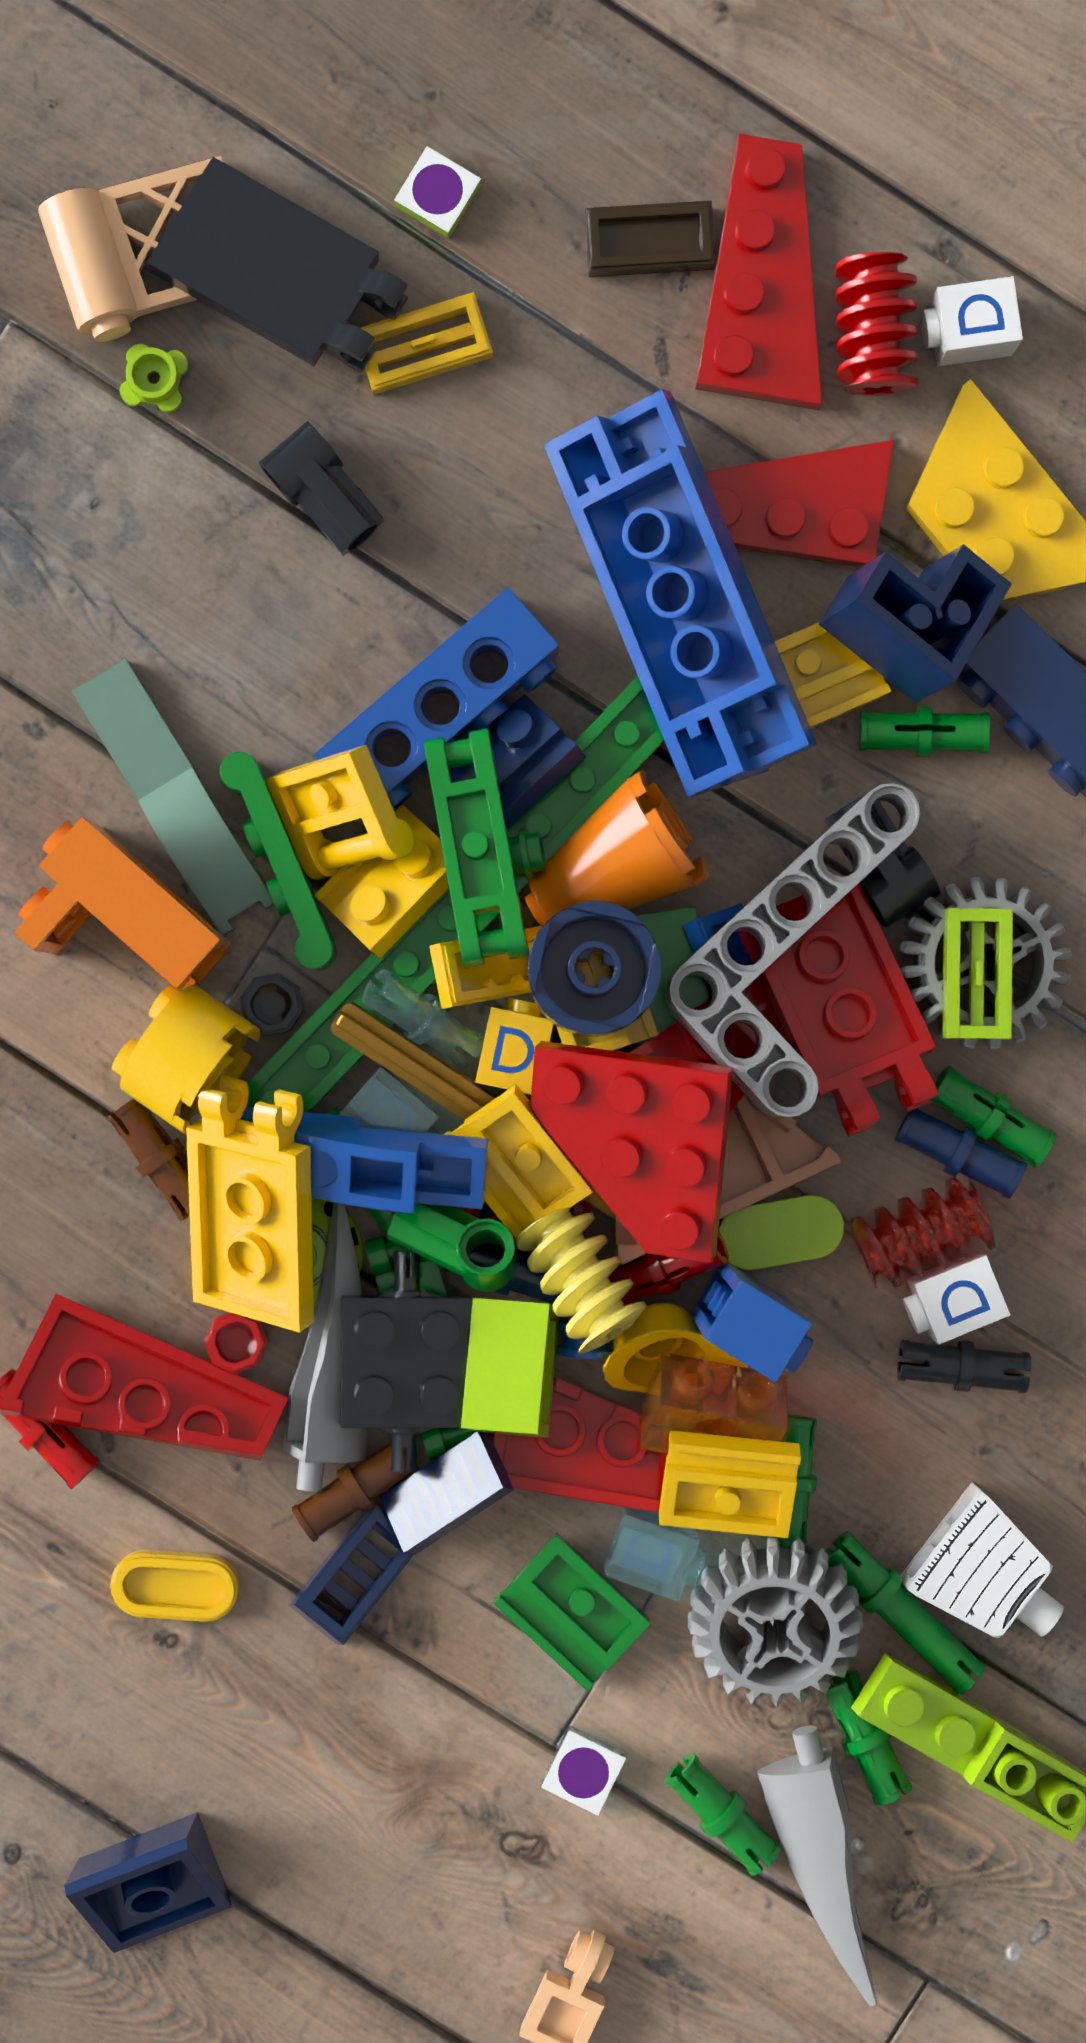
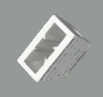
(983, 1570)

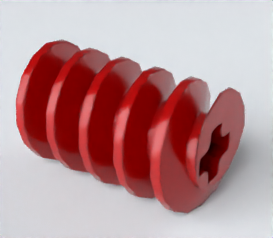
(873, 324)

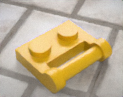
(331, 794)

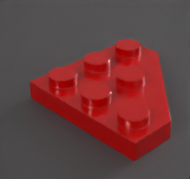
(643, 1137)

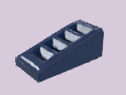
(357, 1609)

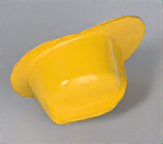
(658, 1330)

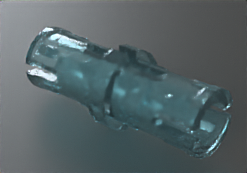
(422, 1018)

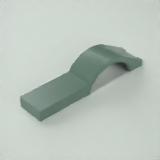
(171, 794)

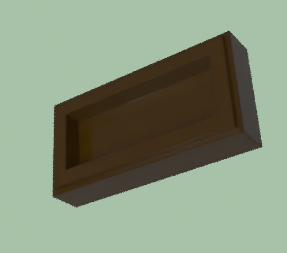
(649, 238)

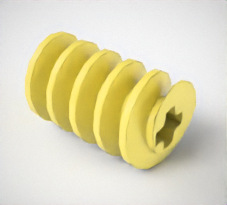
(579, 1277)

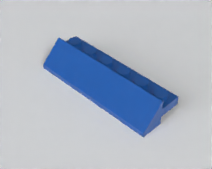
(680, 594)

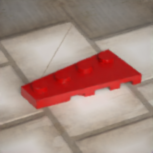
(126, 1383)

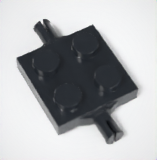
(404, 1360)

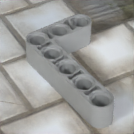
(775, 935)

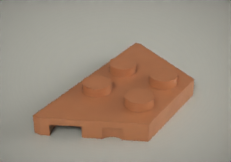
(760, 1161)

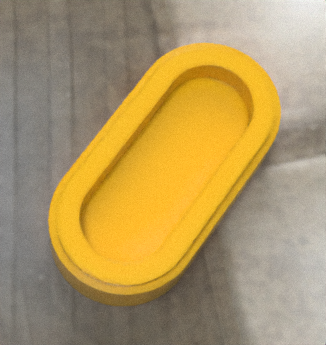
(175, 1585)

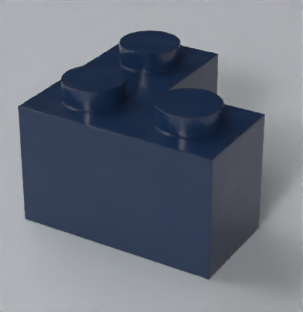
(913, 626)

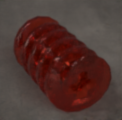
(922, 1231)

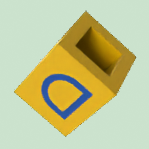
(511, 1044)

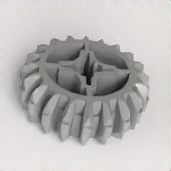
(1034, 941)
(783, 1653)

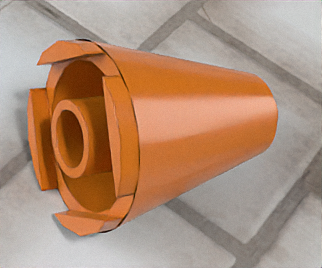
(620, 855)

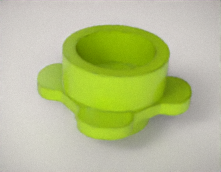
(148, 360)

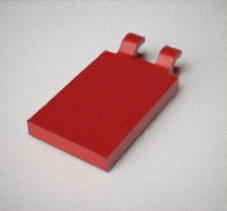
(849, 1009)

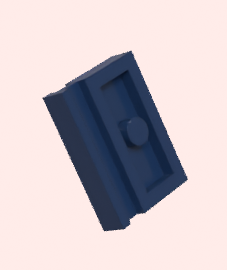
(529, 757)

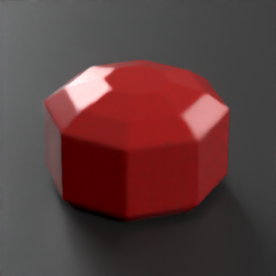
(236, 1342)

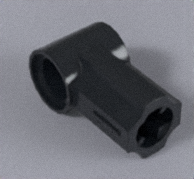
(312, 476)
(900, 880)

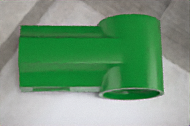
(449, 1237)

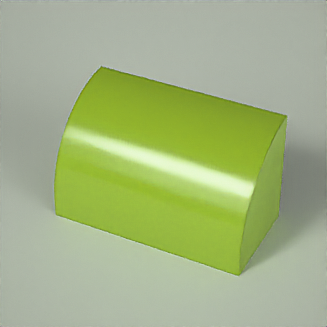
(510, 1367)

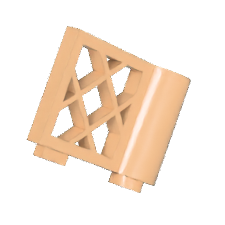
(96, 251)

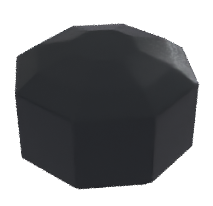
(272, 1004)

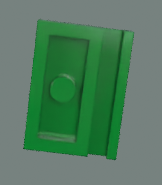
(572, 1611)

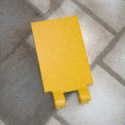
(251, 1207)

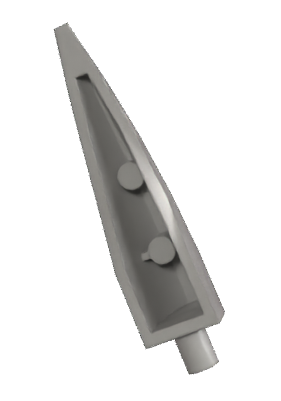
(314, 1395)
(814, 1831)

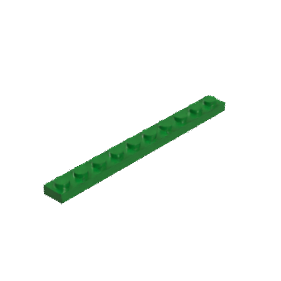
(613, 751)

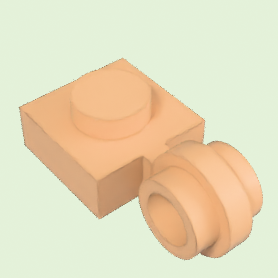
(564, 2007)

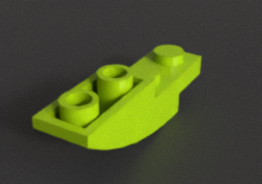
(975, 1745)

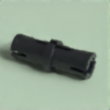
(963, 1366)

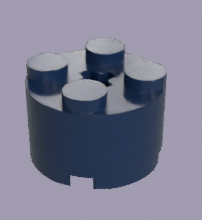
(625, 949)

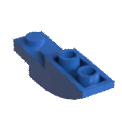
(390, 1166)

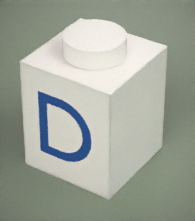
(972, 321)
(955, 1298)

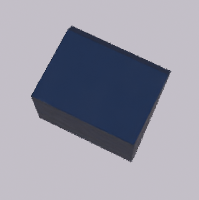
(149, 1884)

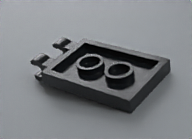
(275, 268)

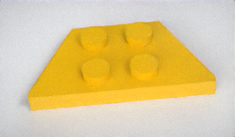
(998, 502)

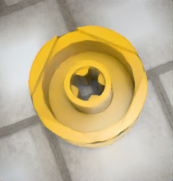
(182, 1052)

